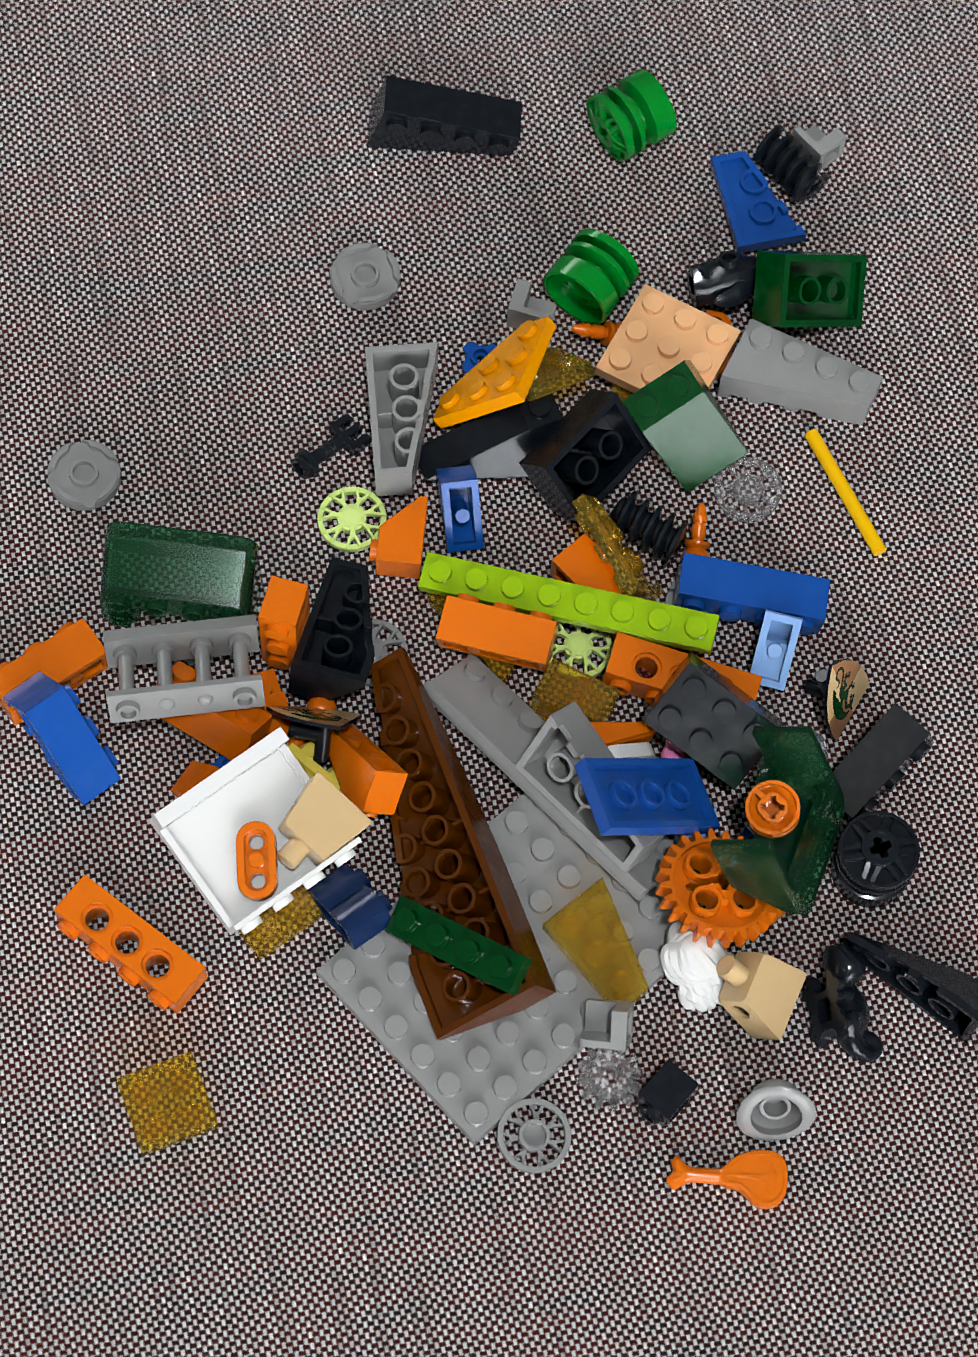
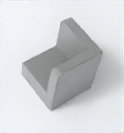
(821, 146)
(525, 308)
(607, 1024)

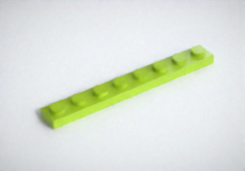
(571, 603)

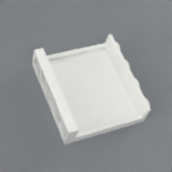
(205, 821)

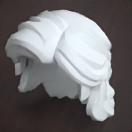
(693, 968)

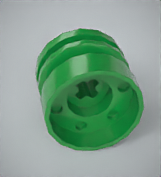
(631, 115)
(591, 276)

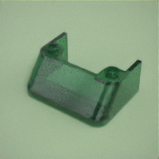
(788, 868)

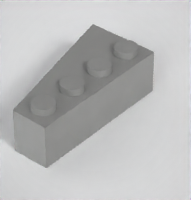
(797, 376)
(399, 405)
(551, 770)

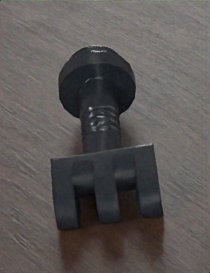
(307, 462)

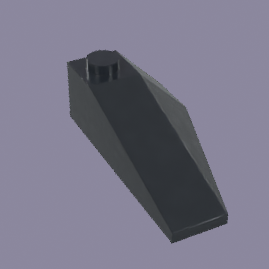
(492, 441)
(337, 638)
(934, 988)

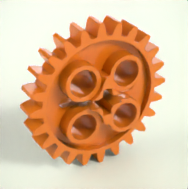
(685, 889)

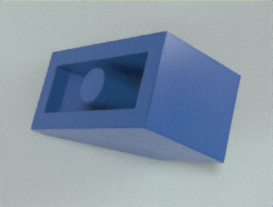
(460, 508)

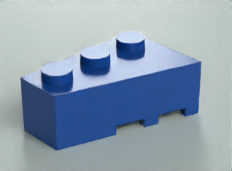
(64, 736)

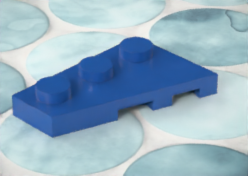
(751, 208)

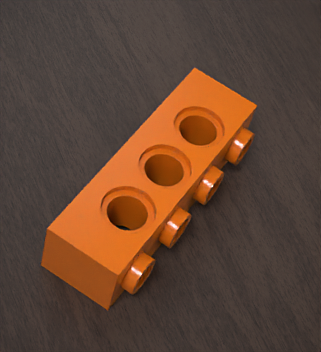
(633, 653)
(90, 901)

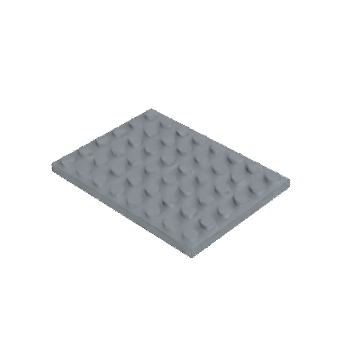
(506, 1060)

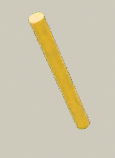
(845, 492)

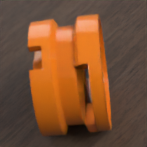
(772, 809)

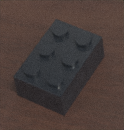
(586, 452)
(710, 720)

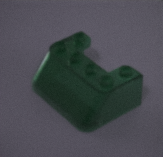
(177, 574)

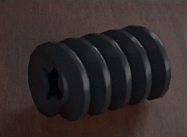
(788, 167)
(649, 527)

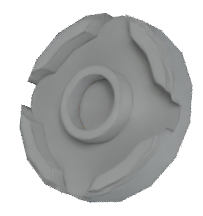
(365, 276)
(84, 475)

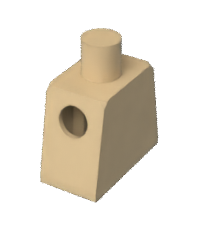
(319, 823)
(759, 992)

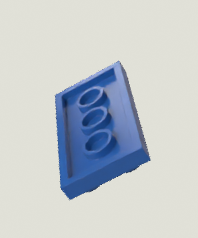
(646, 796)

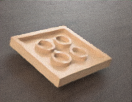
(661, 335)

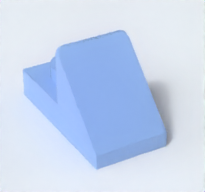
(775, 648)

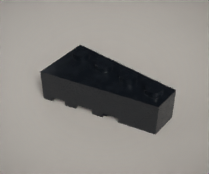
(442, 119)

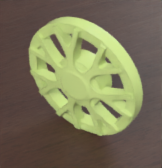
(350, 518)
(579, 647)

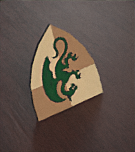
(841, 689)
(315, 725)

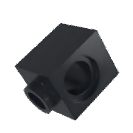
(666, 1094)

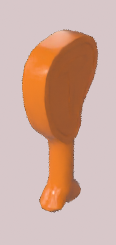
(756, 1175)

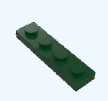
(458, 945)

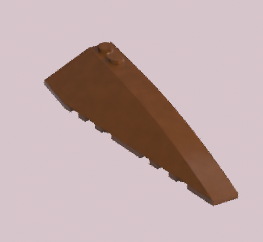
(449, 857)

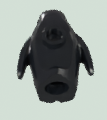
(722, 280)

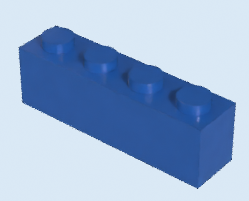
(746, 591)

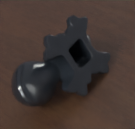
(841, 1007)

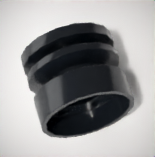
(866, 876)

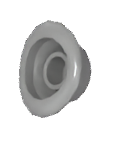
(775, 1111)

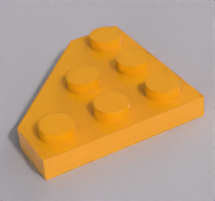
(500, 377)

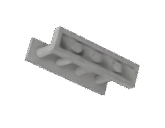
(178, 642)

